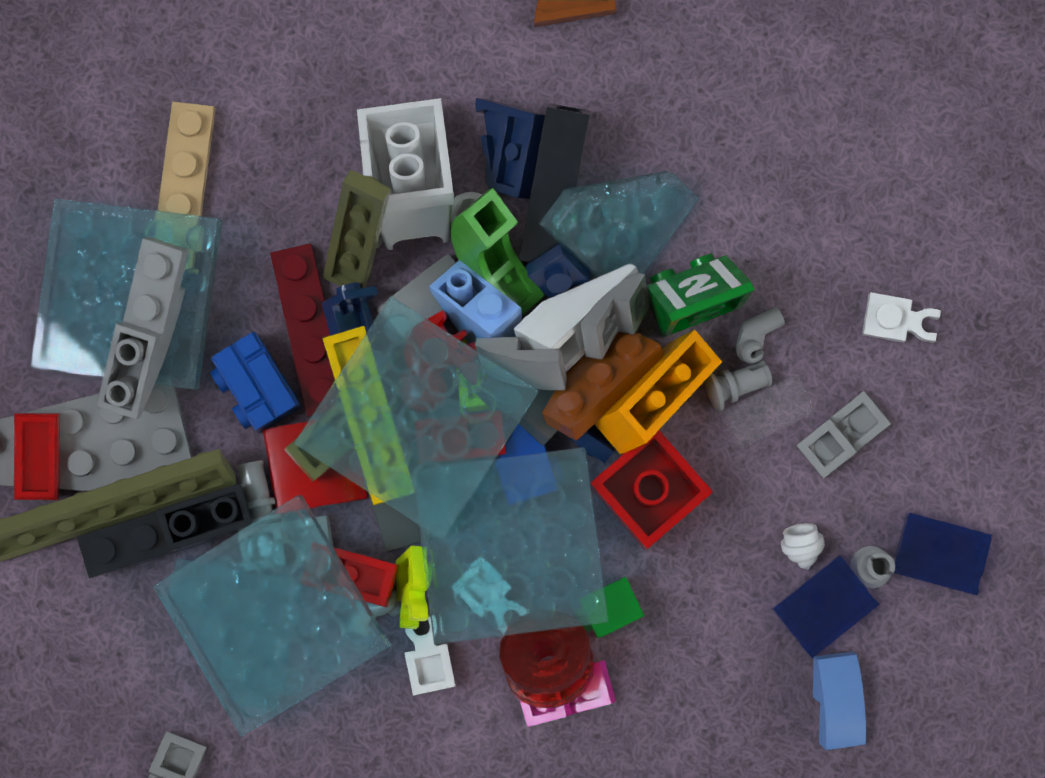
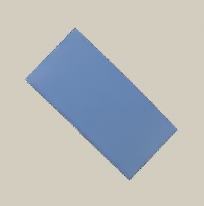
(841, 700)

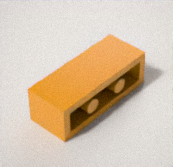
(659, 392)

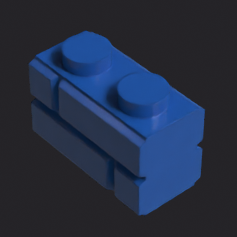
(255, 383)

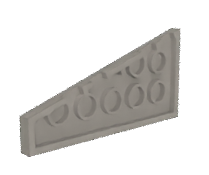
(106, 445)

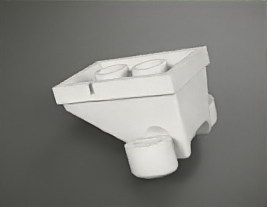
(409, 153)

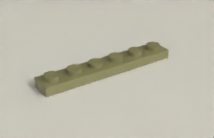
(114, 503)

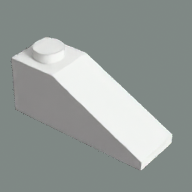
(558, 319)

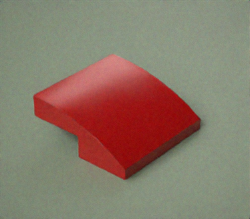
(291, 481)

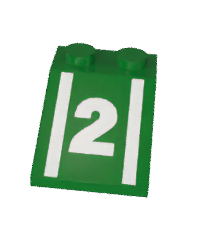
(689, 300)

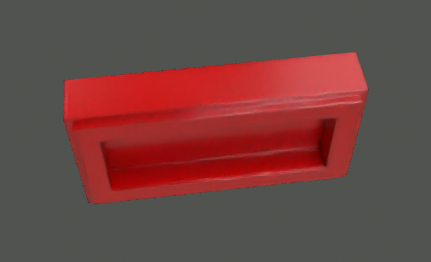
(36, 456)

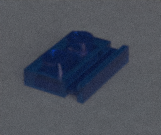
(942, 553)
(825, 606)

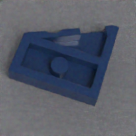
(510, 146)

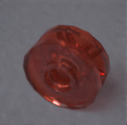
(551, 681)

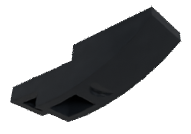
(165, 531)

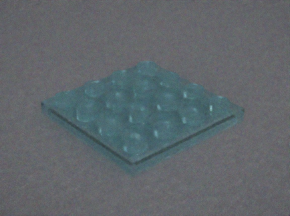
(90, 280)
(416, 417)
(519, 553)
(271, 615)

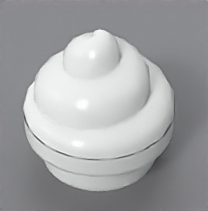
(802, 544)

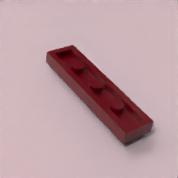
(305, 321)

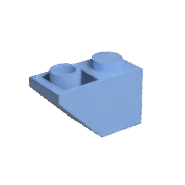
(475, 304)

